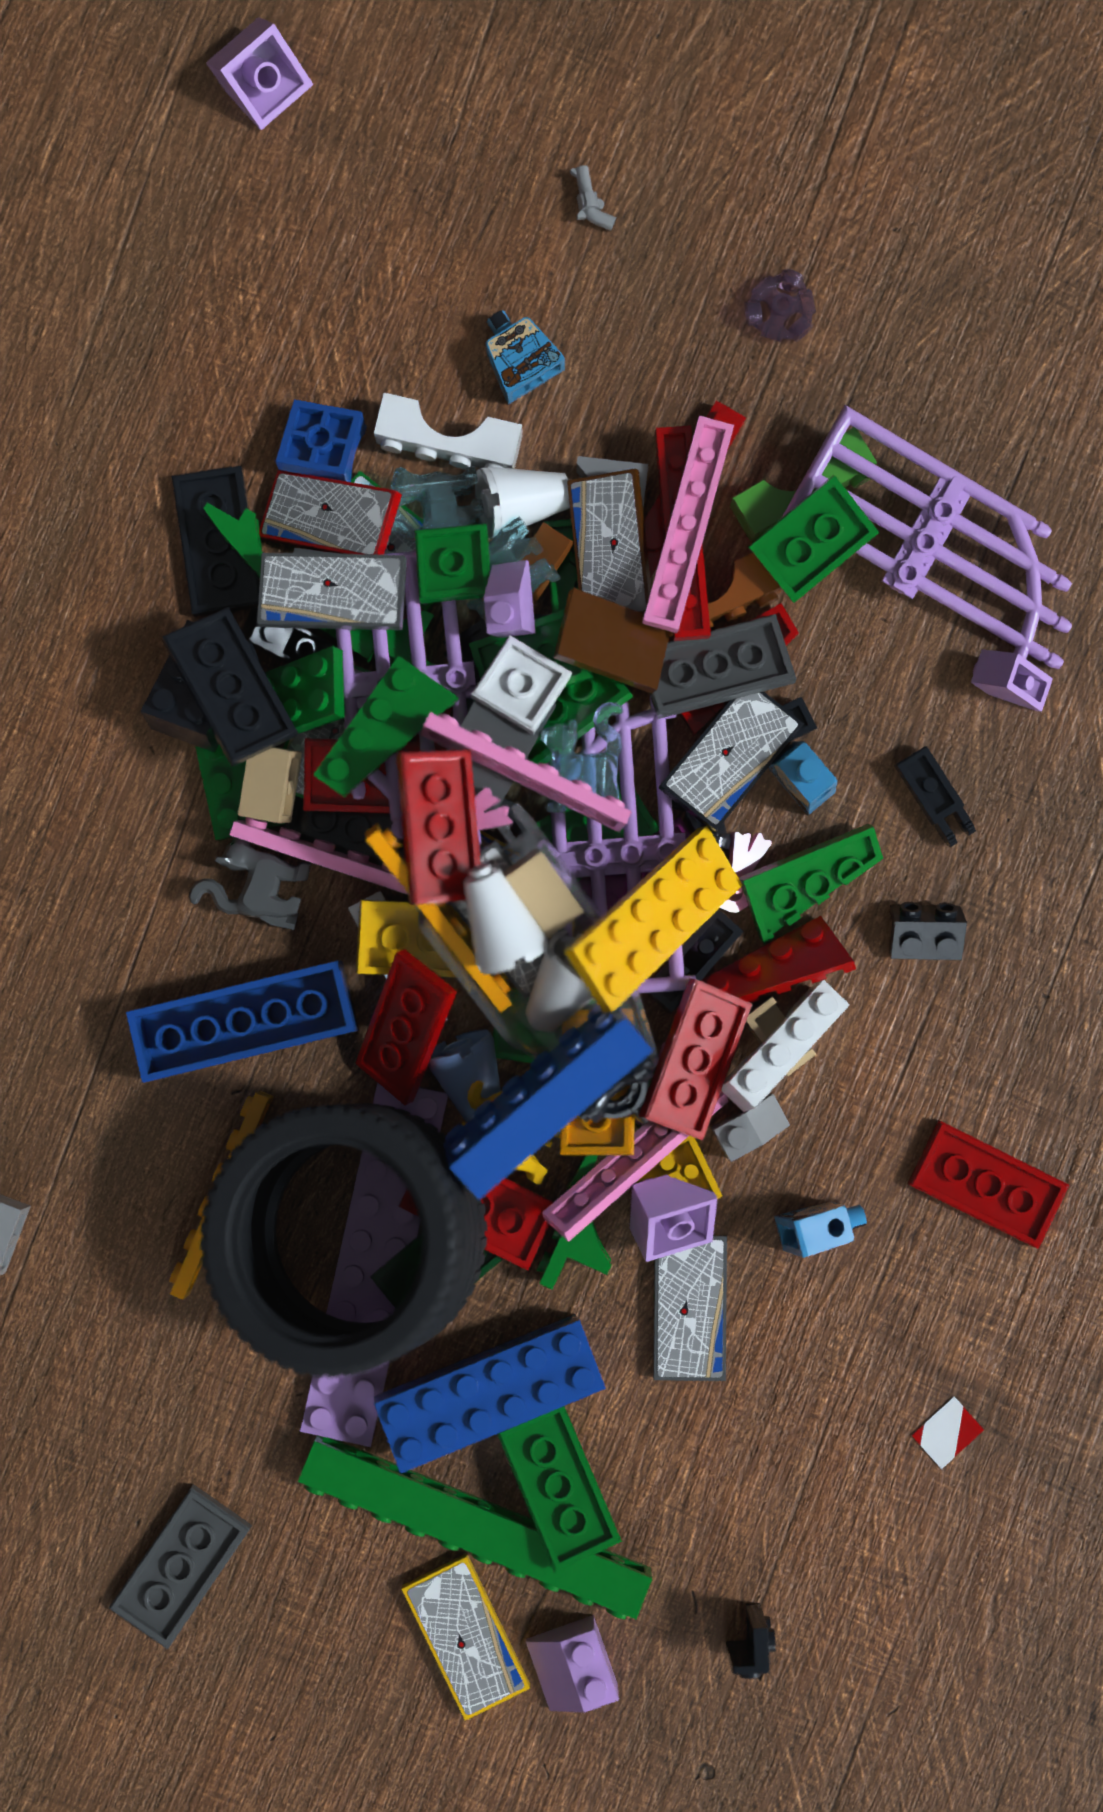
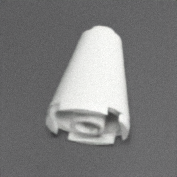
(520, 493)
(499, 922)
(557, 987)

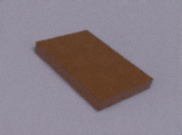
(611, 641)

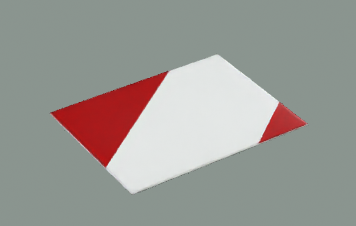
(947, 1432)

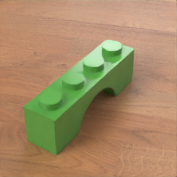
(764, 505)

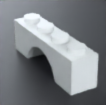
(403, 428)
(784, 1047)

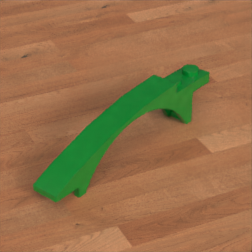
(245, 540)
(583, 1247)

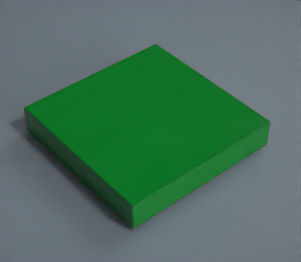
(452, 563)

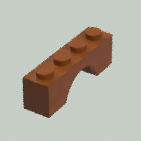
(748, 586)

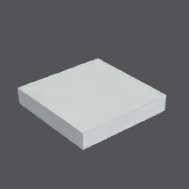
(521, 685)

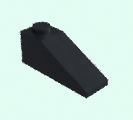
(700, 955)

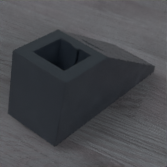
(283, 643)

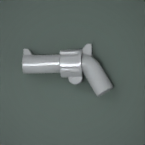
(588, 201)

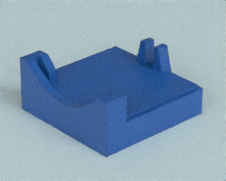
(320, 440)

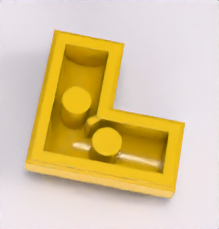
(687, 1165)

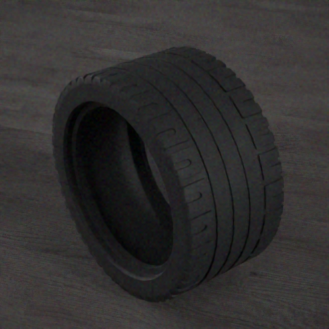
(245, 1258)

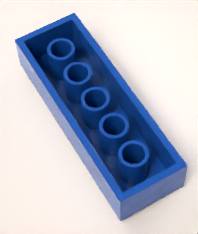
(242, 1021)
(544, 1099)
(488, 1393)

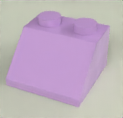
(260, 72)
(670, 1216)
(574, 1667)

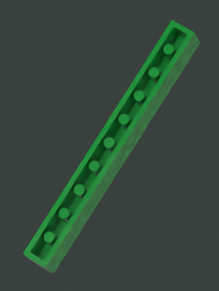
(469, 1524)

